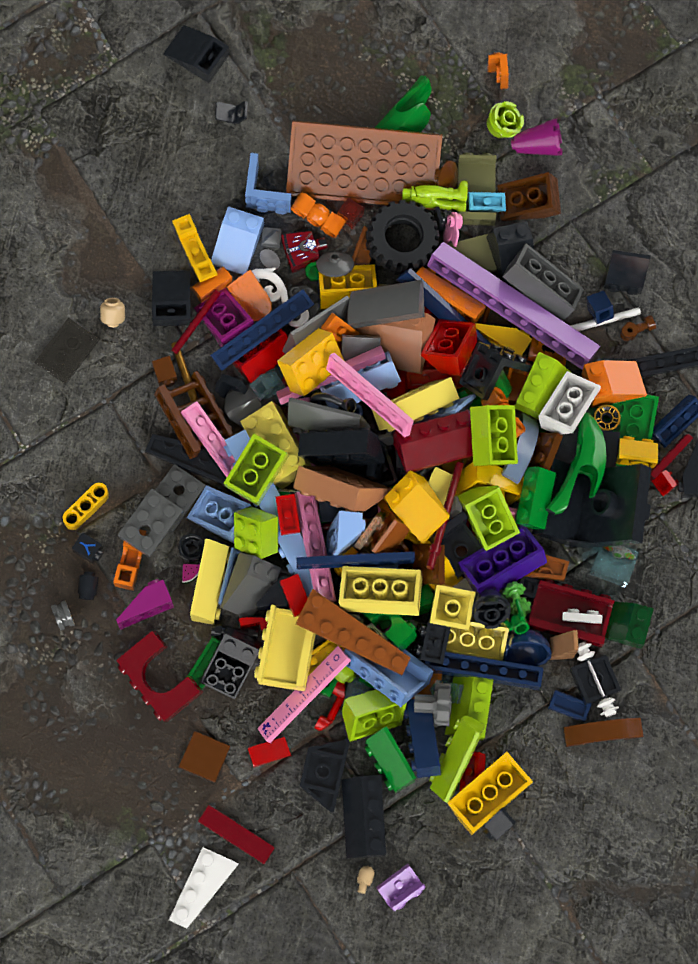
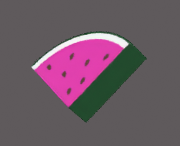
(190, 573)

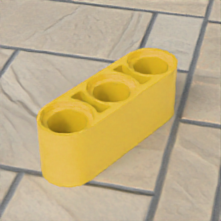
(89, 497)

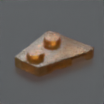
(376, 525)

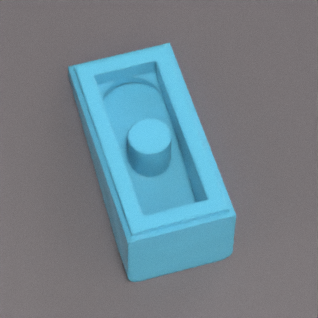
(485, 202)

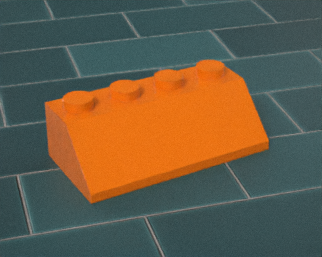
(464, 304)

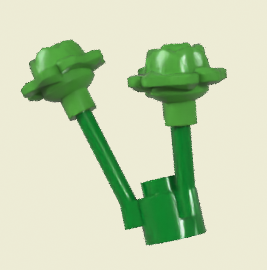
(519, 608)

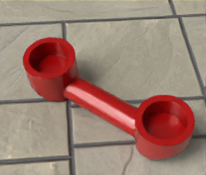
(323, 721)

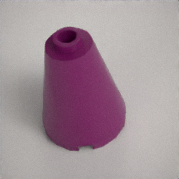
(539, 140)

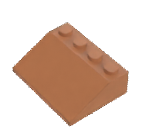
(404, 341)
(339, 487)

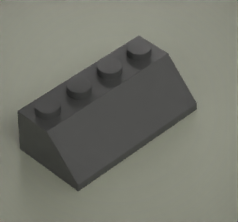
(543, 282)
(295, 337)
(311, 416)

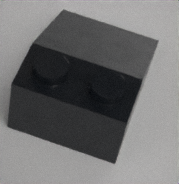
(506, 243)
(626, 272)

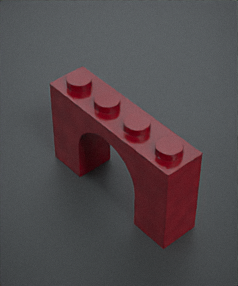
(135, 663)

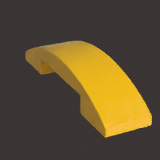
(194, 248)

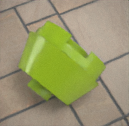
(504, 120)

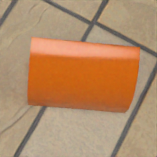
(205, 288)

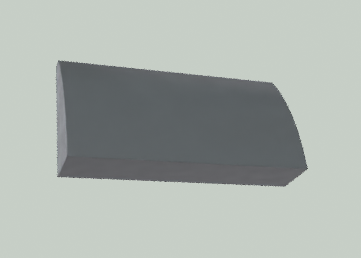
(386, 304)

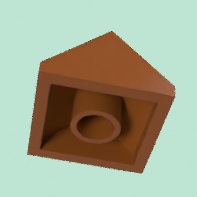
(390, 535)

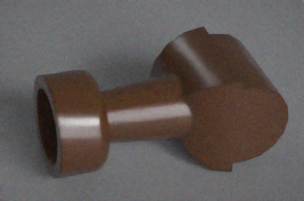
(631, 330)

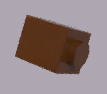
(164, 371)

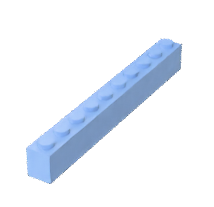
(290, 545)

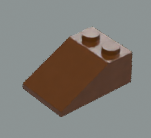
(531, 198)

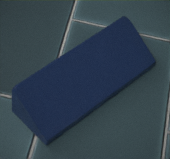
(676, 421)

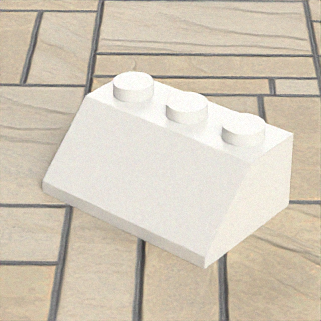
(568, 404)

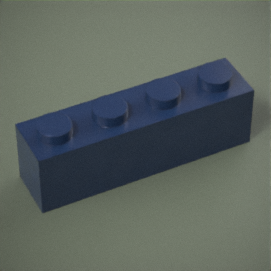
(423, 742)

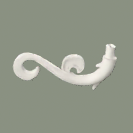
(281, 292)

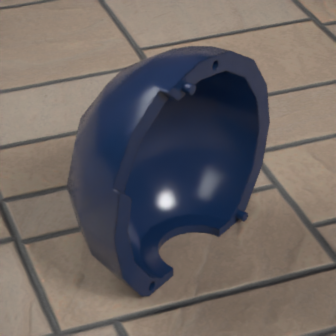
(527, 649)

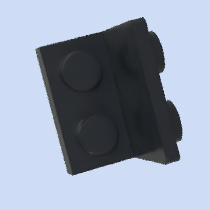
(431, 642)

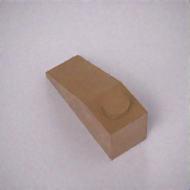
(564, 645)

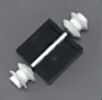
(595, 680)

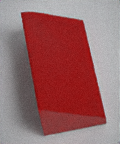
(473, 770)

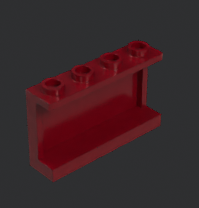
(554, 599)

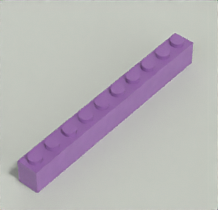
(512, 305)

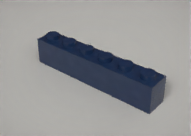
(498, 671)

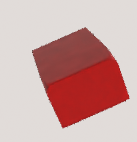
(268, 752)

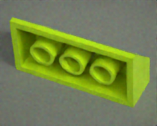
(457, 757)

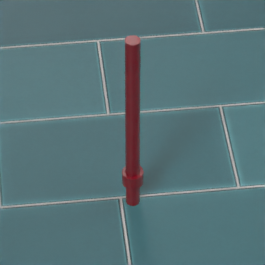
(435, 548)

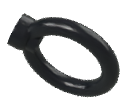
(346, 405)

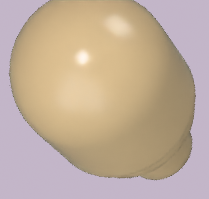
(365, 878)

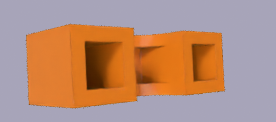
(129, 566)

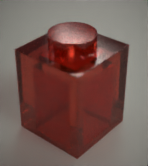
(351, 212)

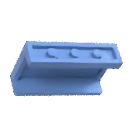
(394, 686)

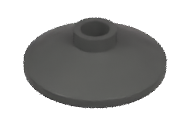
(335, 264)

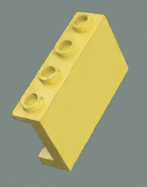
(285, 651)

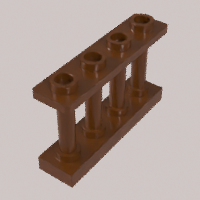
(182, 428)

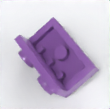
(400, 888)

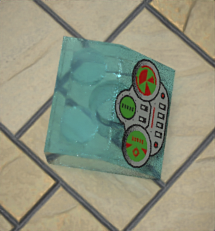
(614, 564)

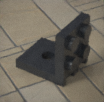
(490, 360)
(458, 535)

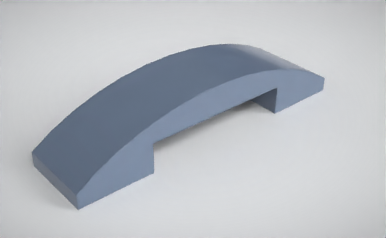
(525, 447)

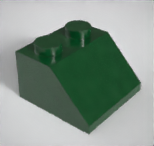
(629, 624)

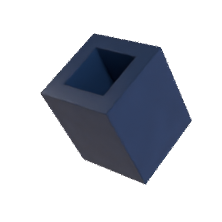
(600, 307)

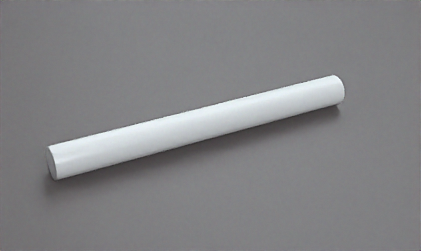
(617, 316)

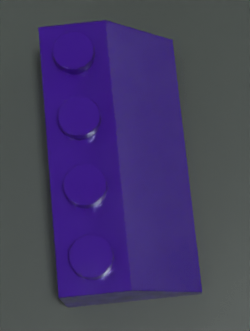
(503, 562)

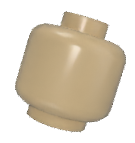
(112, 312)

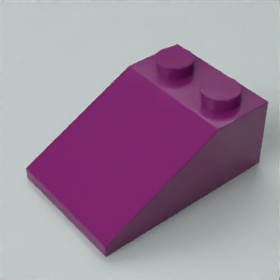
(226, 318)
(148, 603)

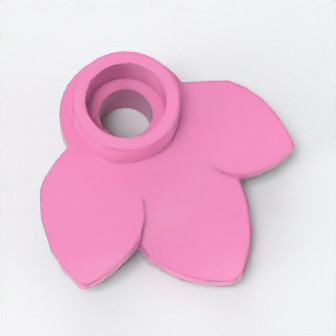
(453, 224)

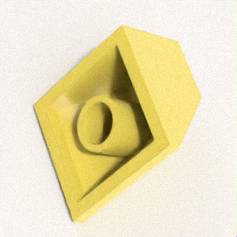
(452, 607)

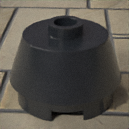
(491, 608)

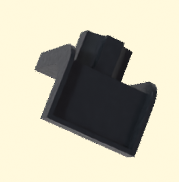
(607, 519)

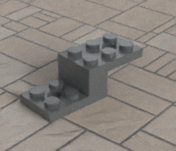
(161, 511)

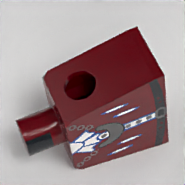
(302, 249)

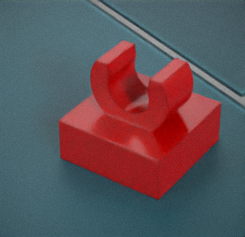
(664, 482)

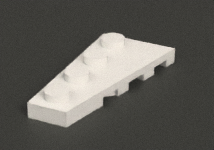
(204, 881)

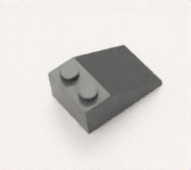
(248, 584)

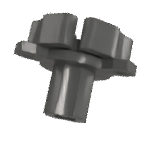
(438, 704)

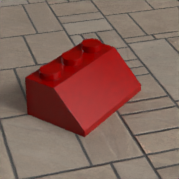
(450, 346)
(262, 357)

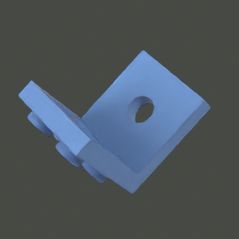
(262, 199)

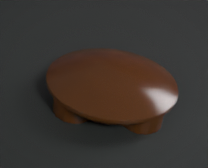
(447, 175)

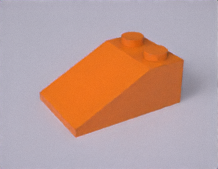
(617, 379)

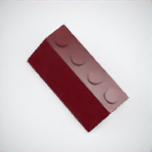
(435, 442)

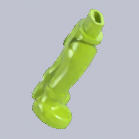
(437, 196)

